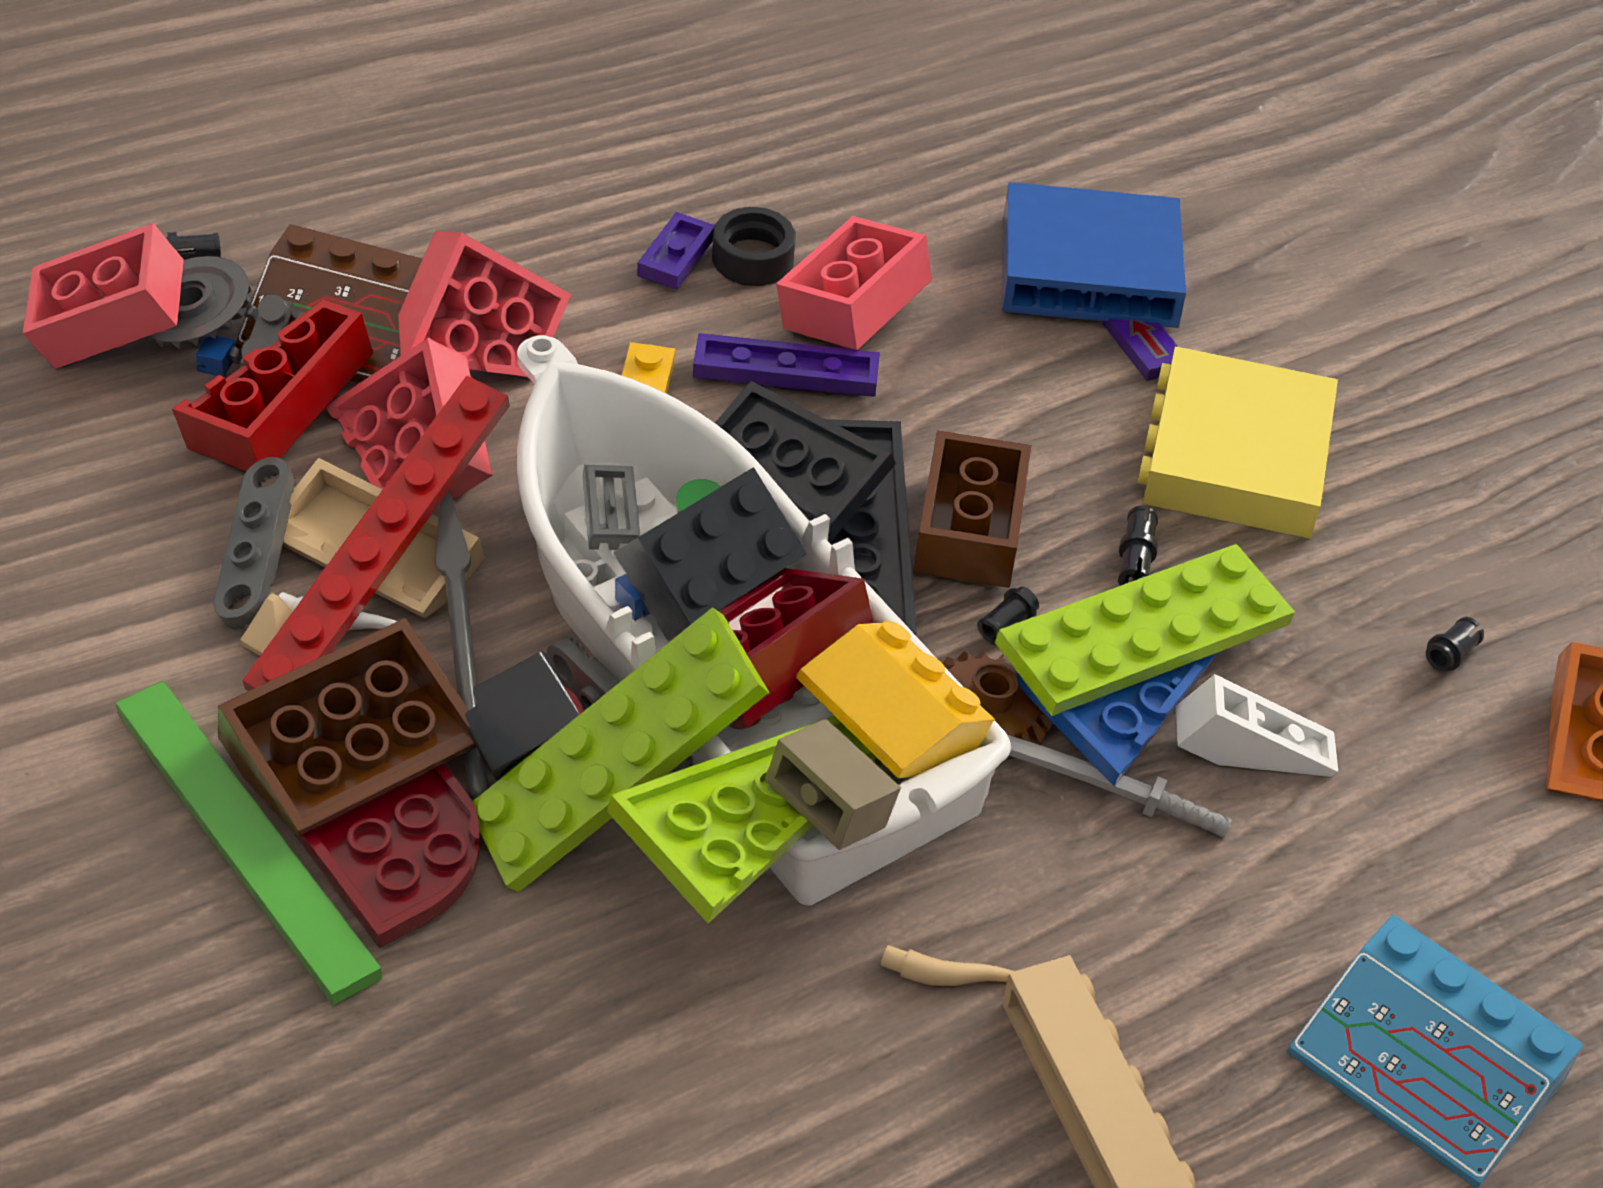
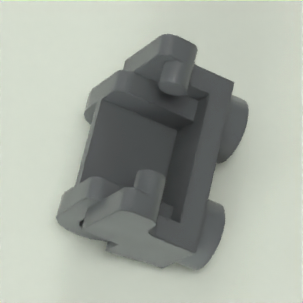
(270, 318)

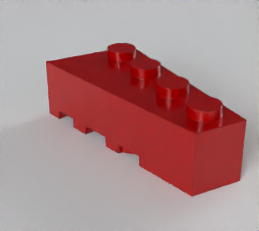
(278, 389)

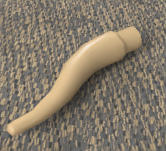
(939, 972)

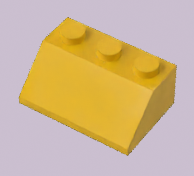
(896, 699)

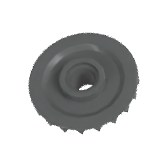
(210, 297)

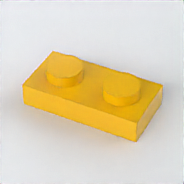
(650, 365)

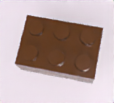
(972, 509)

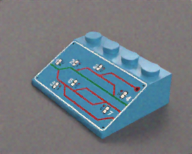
(1436, 1050)

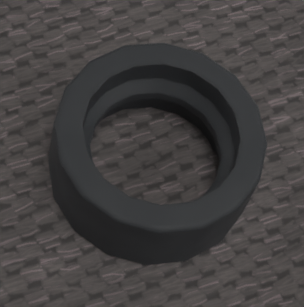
(752, 267)

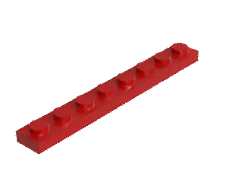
(383, 532)

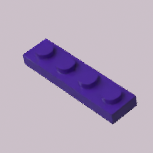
(786, 364)

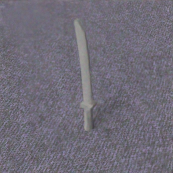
(1150, 796)

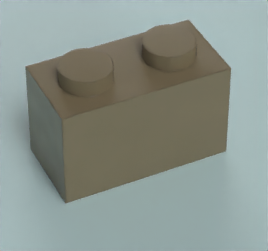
(832, 783)

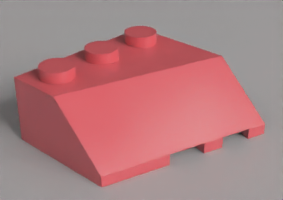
(478, 304)
(395, 408)

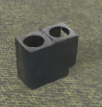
(518, 713)

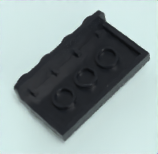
(806, 455)

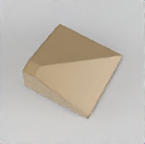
(265, 624)

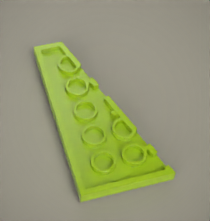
(715, 823)

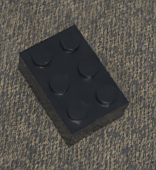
(710, 553)

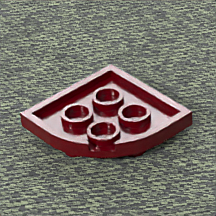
(401, 853)

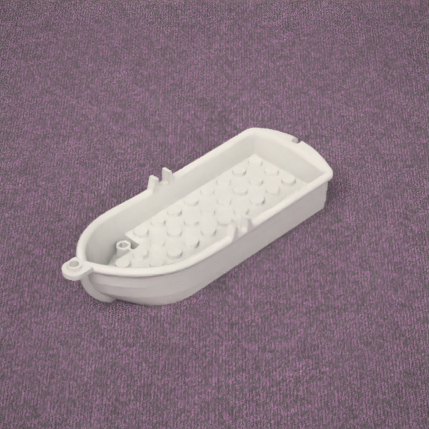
(608, 419)

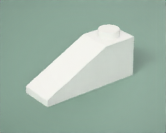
(1252, 732)

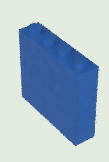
(1092, 254)

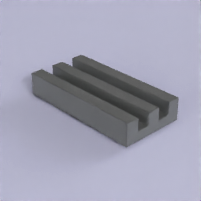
(612, 534)

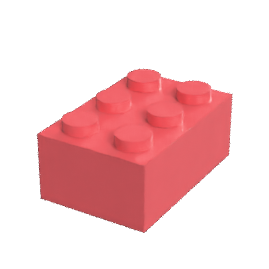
(854, 282)
(103, 296)

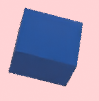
(214, 355)
(628, 596)

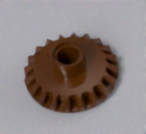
(1000, 696)

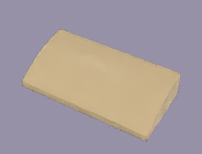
(329, 507)

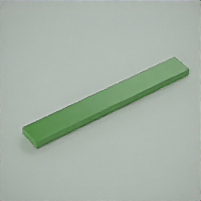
(250, 843)

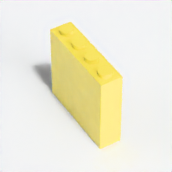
(1239, 442)

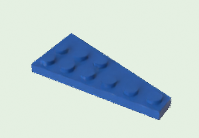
(1121, 724)

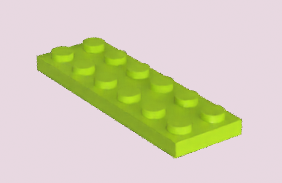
(1143, 628)
(617, 743)

